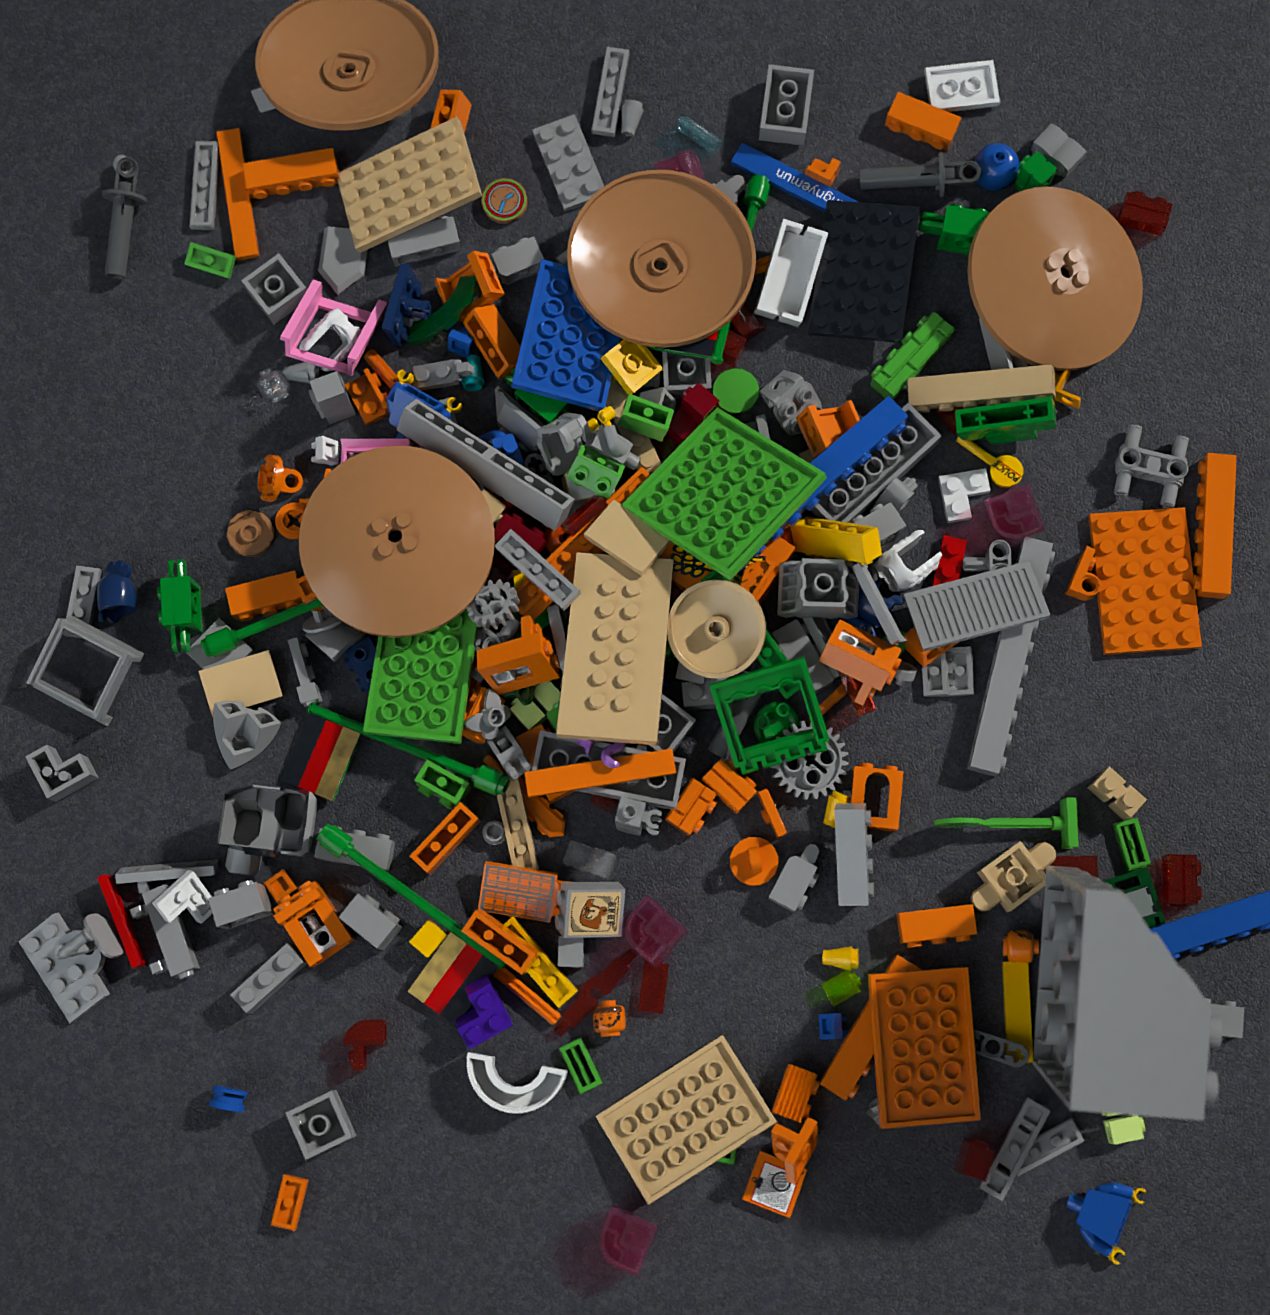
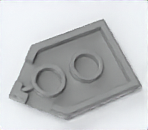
(339, 260)

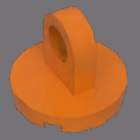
(272, 479)
(754, 861)

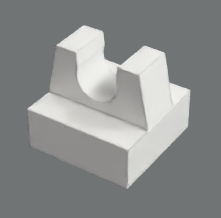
(326, 451)

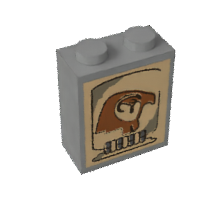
(590, 909)

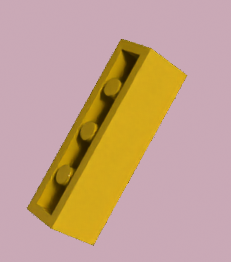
(836, 540)

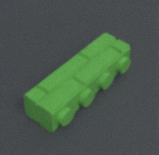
(912, 356)

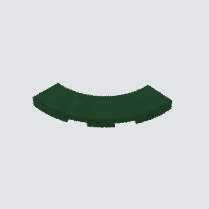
(447, 315)

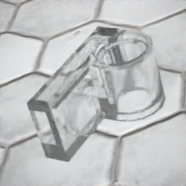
(590, 859)

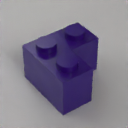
(486, 1018)

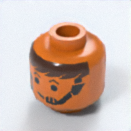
(1020, 946)
(609, 1018)

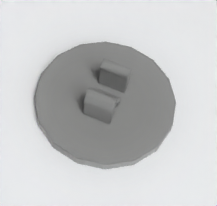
(320, 621)

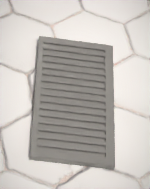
(976, 605)

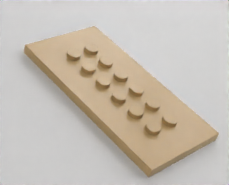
(615, 651)

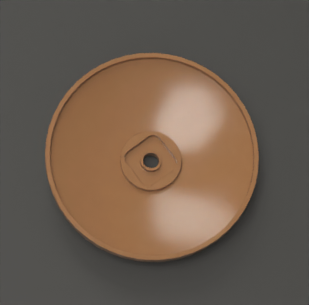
(315, 43)
(669, 221)
(1028, 300)
(405, 583)

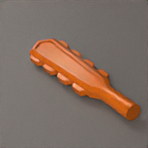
(538, 809)

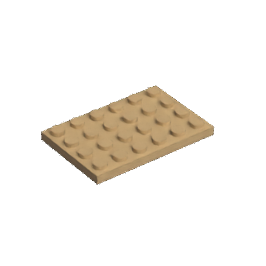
(408, 184)
(685, 1119)

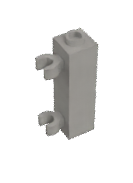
(633, 817)
(172, 937)

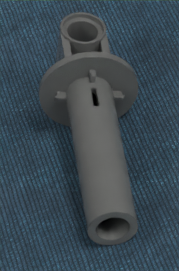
(940, 175)
(123, 197)
(741, 711)

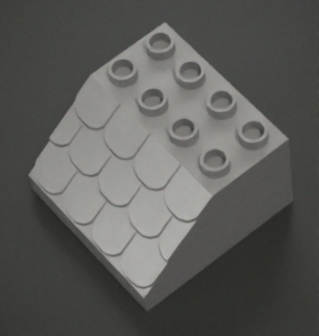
(1115, 1010)

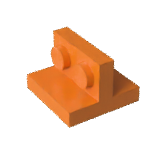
(794, 1147)

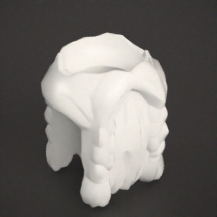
(339, 322)
(896, 573)

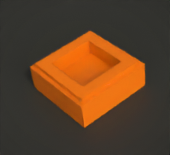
(280, 885)

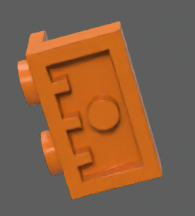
(368, 398)

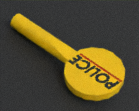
(1004, 471)

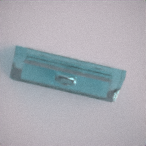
(699, 134)

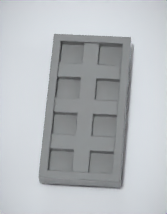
(568, 162)

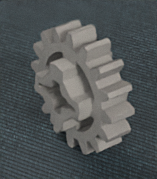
(493, 605)

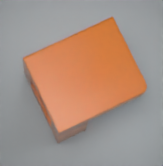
(822, 171)

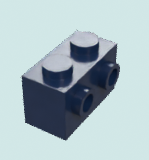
(361, 659)

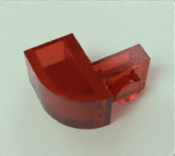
(363, 1034)

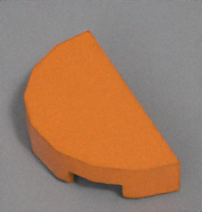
(756, 575)

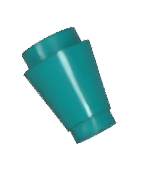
(474, 382)

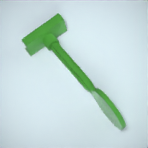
(1065, 823)

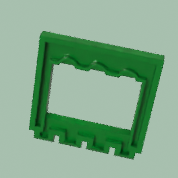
(759, 682)

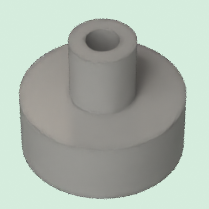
(905, 673)

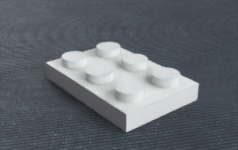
(962, 86)

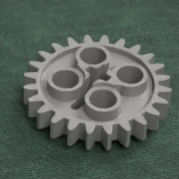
(796, 778)

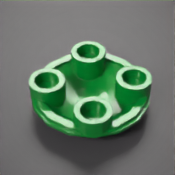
(773, 719)

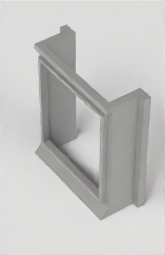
(821, 630)
(125, 652)

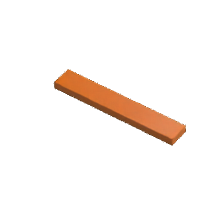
(237, 196)
(598, 774)

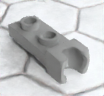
(308, 690)

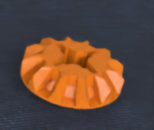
(283, 521)

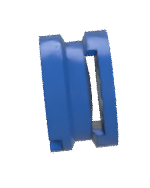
(227, 1101)

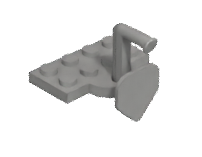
(67, 961)

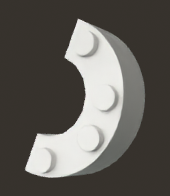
(508, 1097)

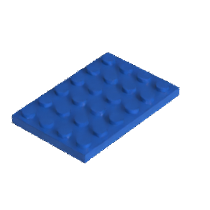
(563, 345)

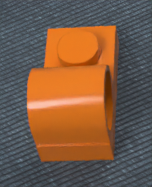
(1080, 575)

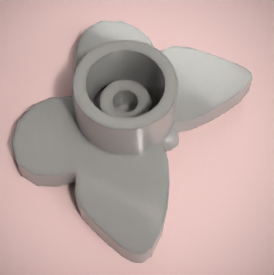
(490, 717)

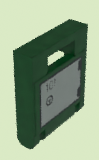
(1141, 896)

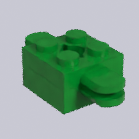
(954, 228)
(541, 407)
(180, 605)

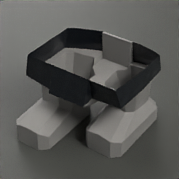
(265, 820)

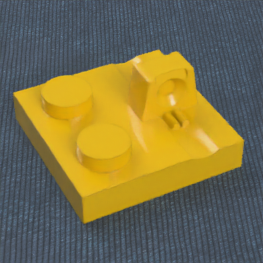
(631, 365)

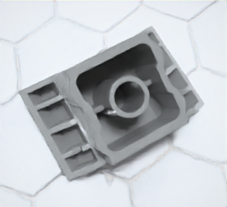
(818, 589)

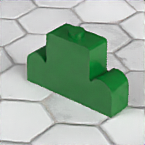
(1007, 421)

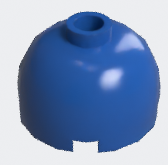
(997, 166)

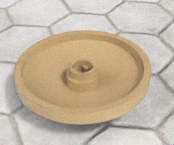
(716, 628)

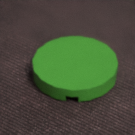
(736, 391)

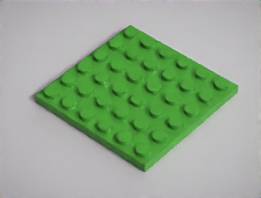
(724, 492)

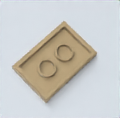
(626, 538)
(242, 680)

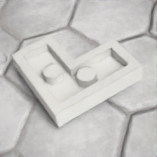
(956, 490)
(185, 893)

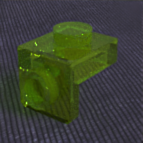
(841, 987)

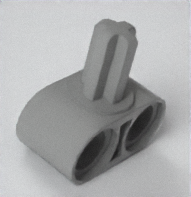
(898, 493)
(990, 561)

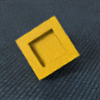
(428, 938)

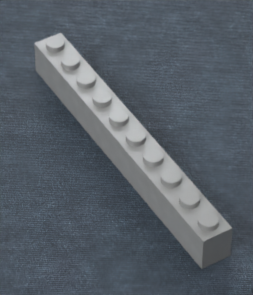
(1006, 673)

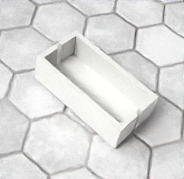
(790, 273)

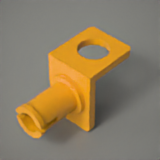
(1060, 381)

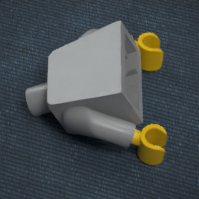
(608, 442)

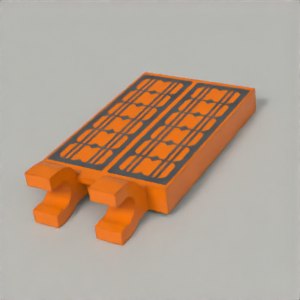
(519, 892)

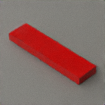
(122, 921)

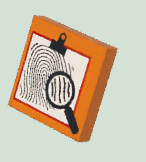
(769, 1187)

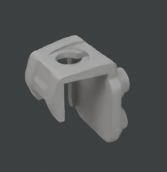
(789, 397)
(561, 441)

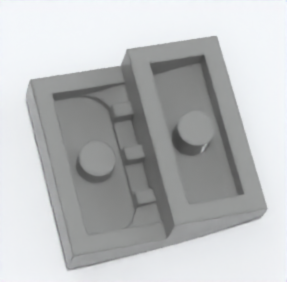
(950, 674)

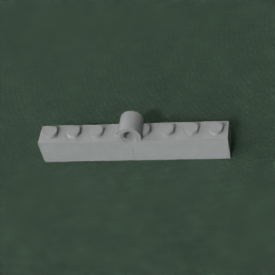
(485, 464)

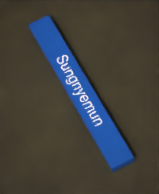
(786, 178)

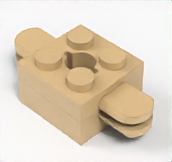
(1013, 877)

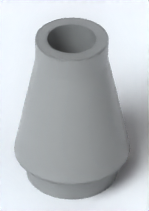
(631, 116)
(302, 372)

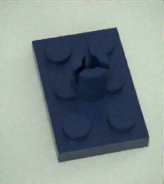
(404, 306)

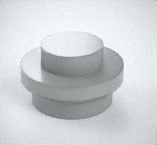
(494, 832)

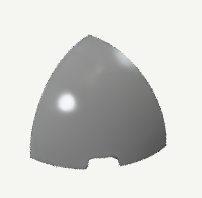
(336, 640)
(242, 731)

